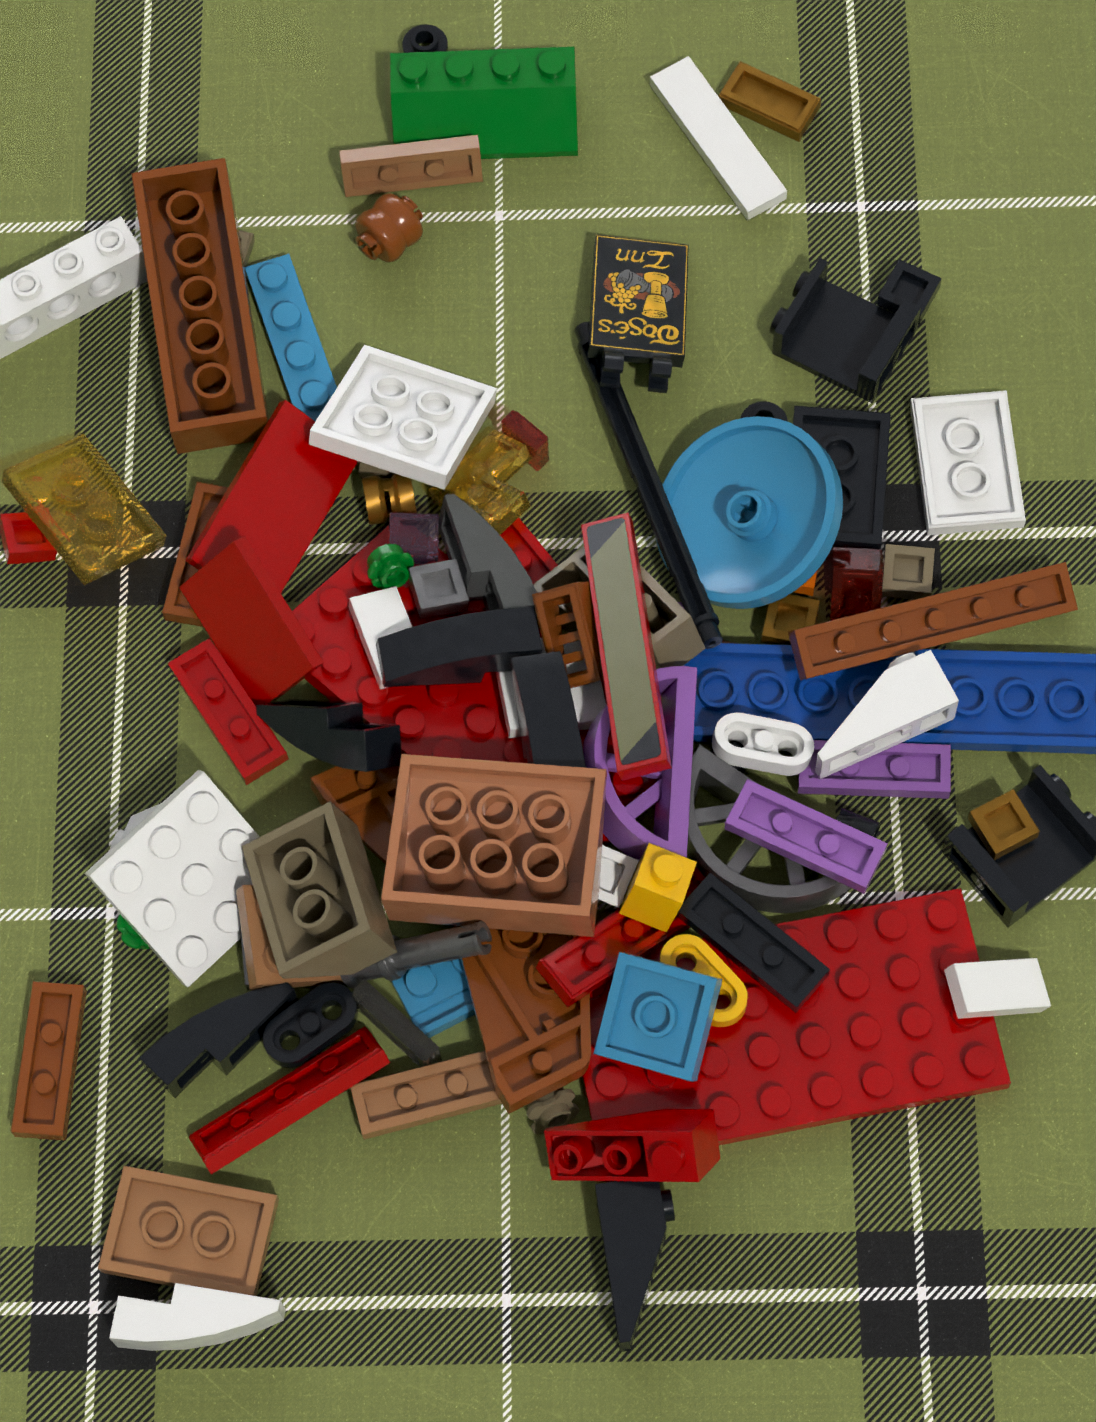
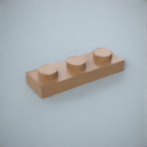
(411, 165)
(424, 1095)

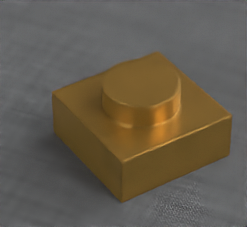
(788, 615)
(1003, 824)

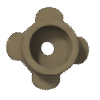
(552, 1110)

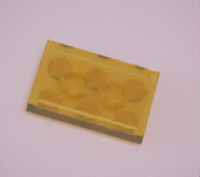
(83, 508)

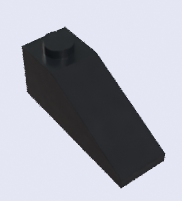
(633, 1238)

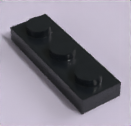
(753, 942)

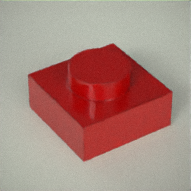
(24, 540)

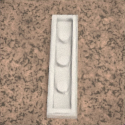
(718, 138)

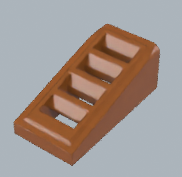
(550, 624)

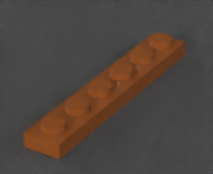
(932, 620)

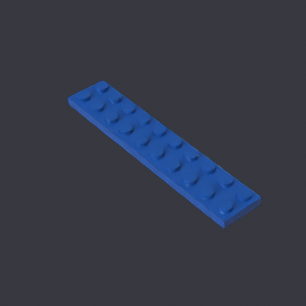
(1003, 696)

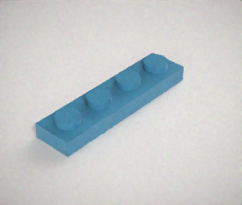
(292, 334)

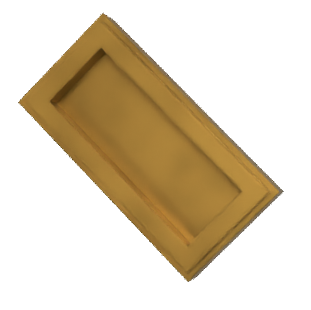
(769, 101)

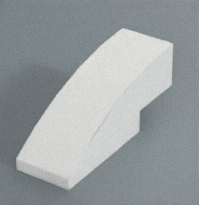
(192, 1319)

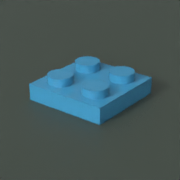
(658, 1016)

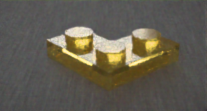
(483, 478)

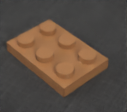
(188, 1232)

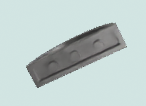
(726, 784)

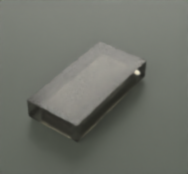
(395, 1025)

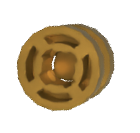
(400, 495)

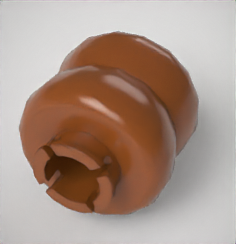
(389, 227)

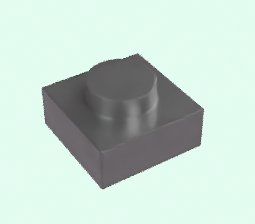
(438, 589)

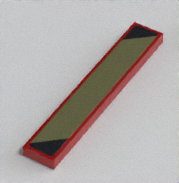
(625, 647)

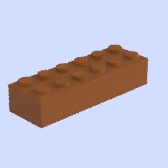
(200, 305)

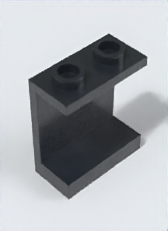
(842, 334)
(1037, 869)

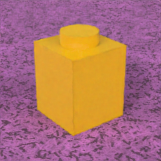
(657, 887)

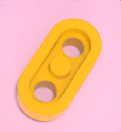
(711, 964)

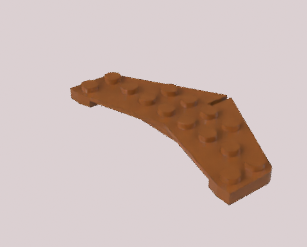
(523, 1024)

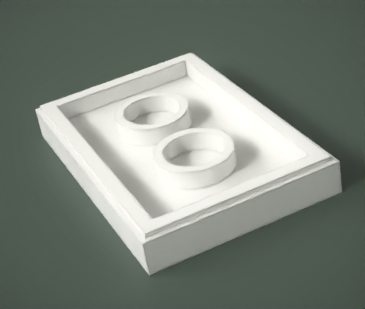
(967, 463)

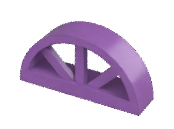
(673, 785)

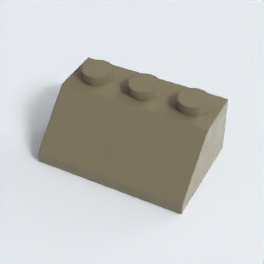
(318, 896)

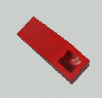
(636, 1147)

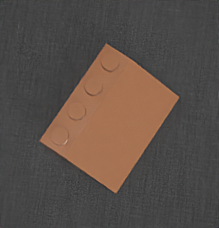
(496, 845)

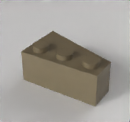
(671, 626)

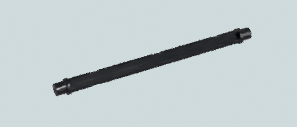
(653, 499)

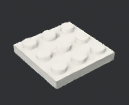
(403, 417)
(181, 877)

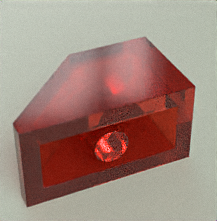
(855, 581)

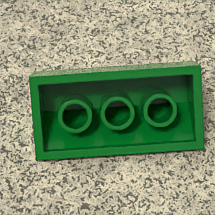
(510, 98)

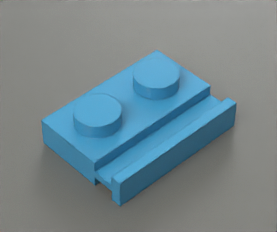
(435, 996)

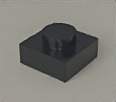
(909, 284)

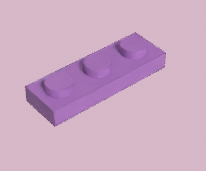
(895, 772)
(805, 836)

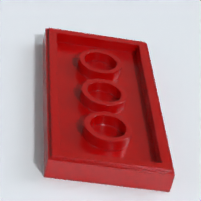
(276, 496)

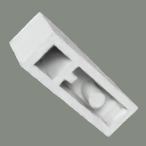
(900, 705)

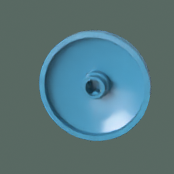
(755, 509)

